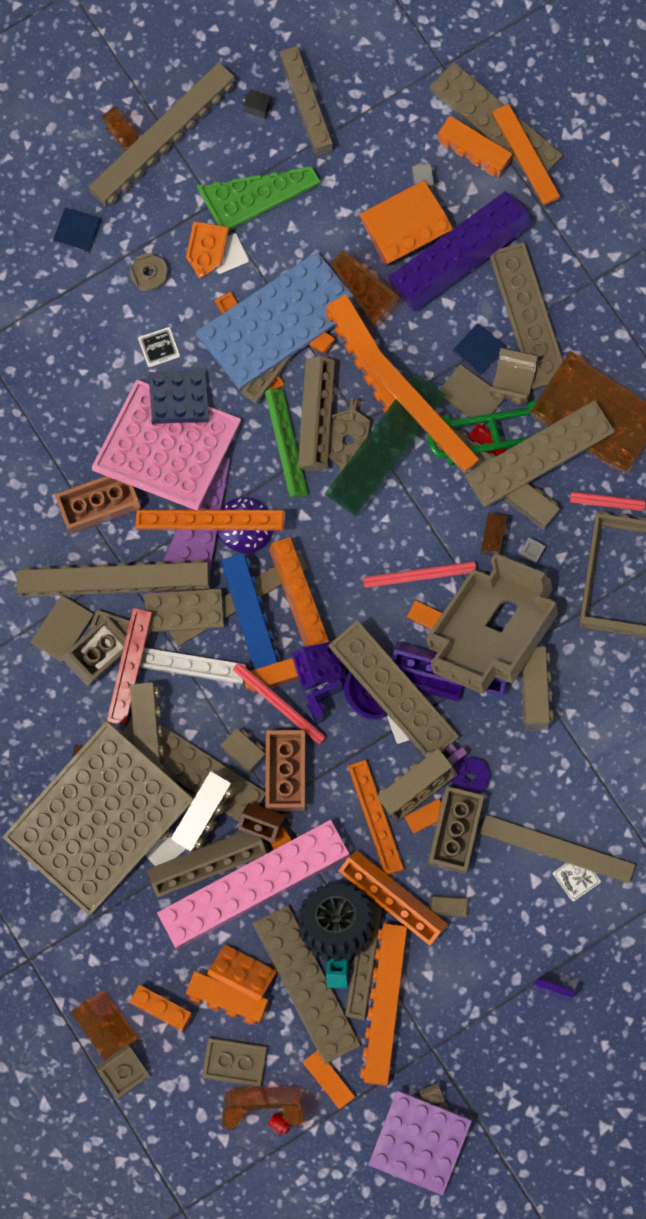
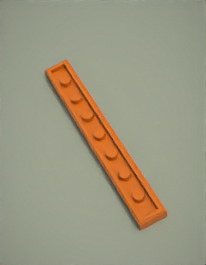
(421, 411)
(210, 520)

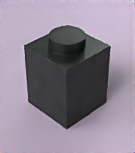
(256, 103)

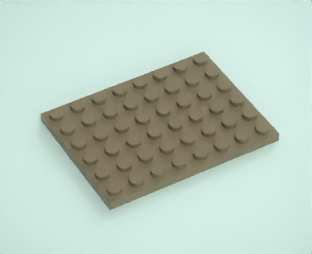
(98, 818)

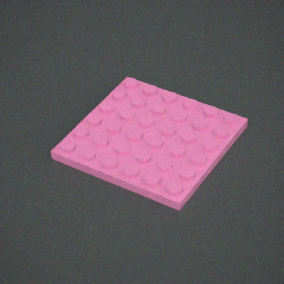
(165, 457)

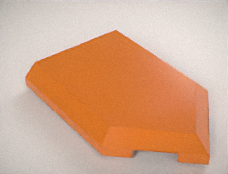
(206, 247)

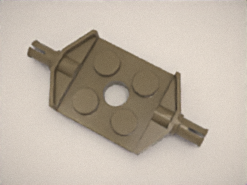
(347, 424)

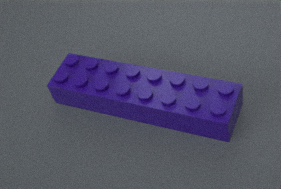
(459, 251)

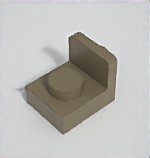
(433, 1095)

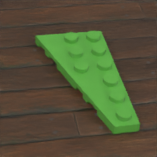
(249, 197)

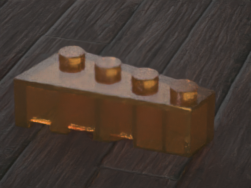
(371, 294)

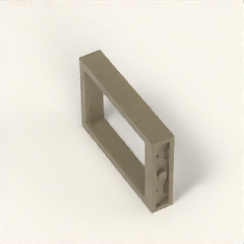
(621, 522)

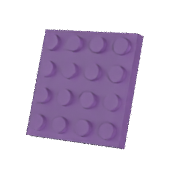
(420, 1142)

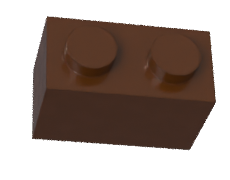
(493, 534)
(261, 822)

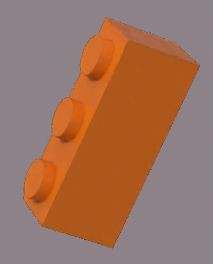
(160, 1008)

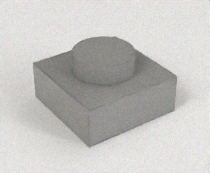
(532, 550)

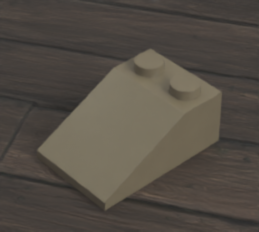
(96, 651)

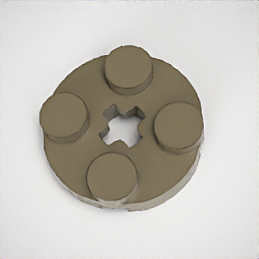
(146, 282)

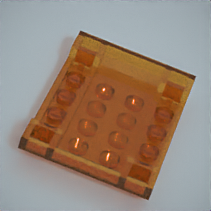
(580, 384)

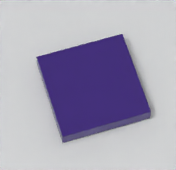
(553, 990)

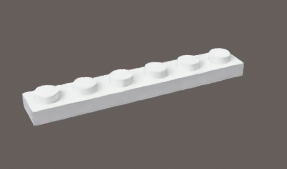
(190, 666)

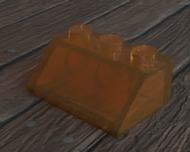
(103, 1025)

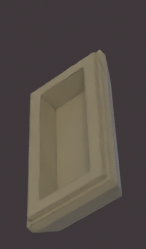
(449, 906)

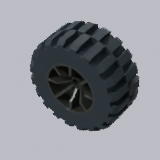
(336, 922)

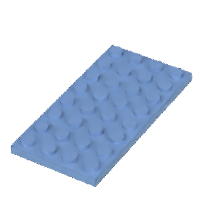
(274, 321)

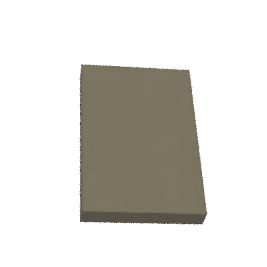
(469, 394)
(62, 628)
(234, 1062)

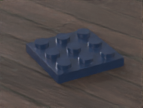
(178, 397)

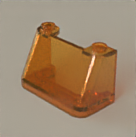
(242, 1099)

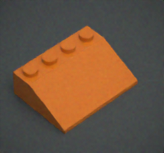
(405, 222)

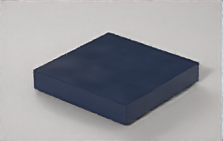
(76, 230)
(478, 349)

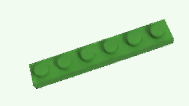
(286, 443)

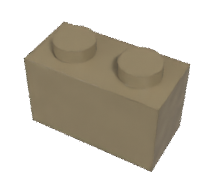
(243, 750)

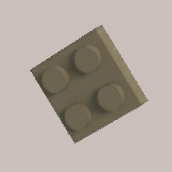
(122, 1071)

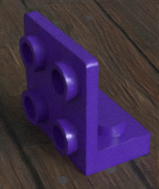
(317, 665)
(315, 696)

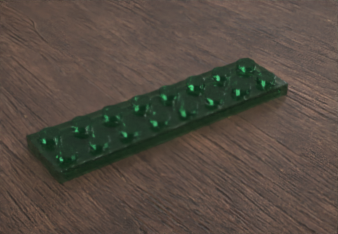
(380, 451)

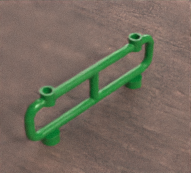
(490, 418)

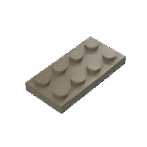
(185, 610)

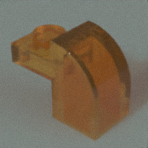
(119, 129)

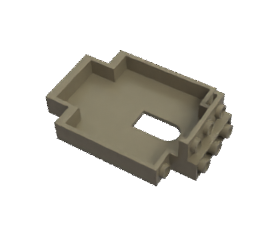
(477, 654)

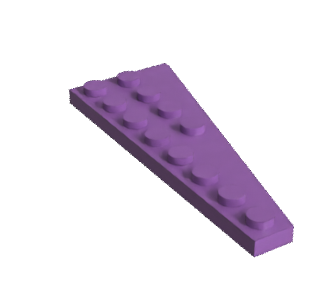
(200, 544)

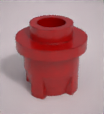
(279, 1124)

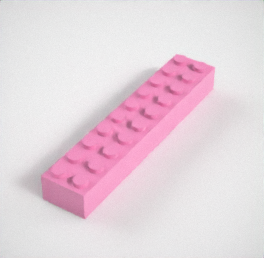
(253, 884)

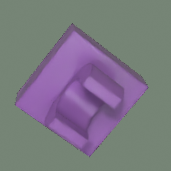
(455, 756)

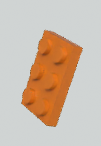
(242, 972)

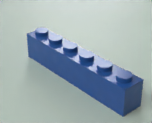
(248, 611)

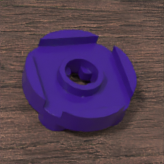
(478, 769)

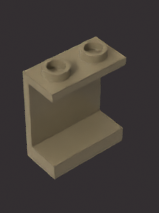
(514, 376)

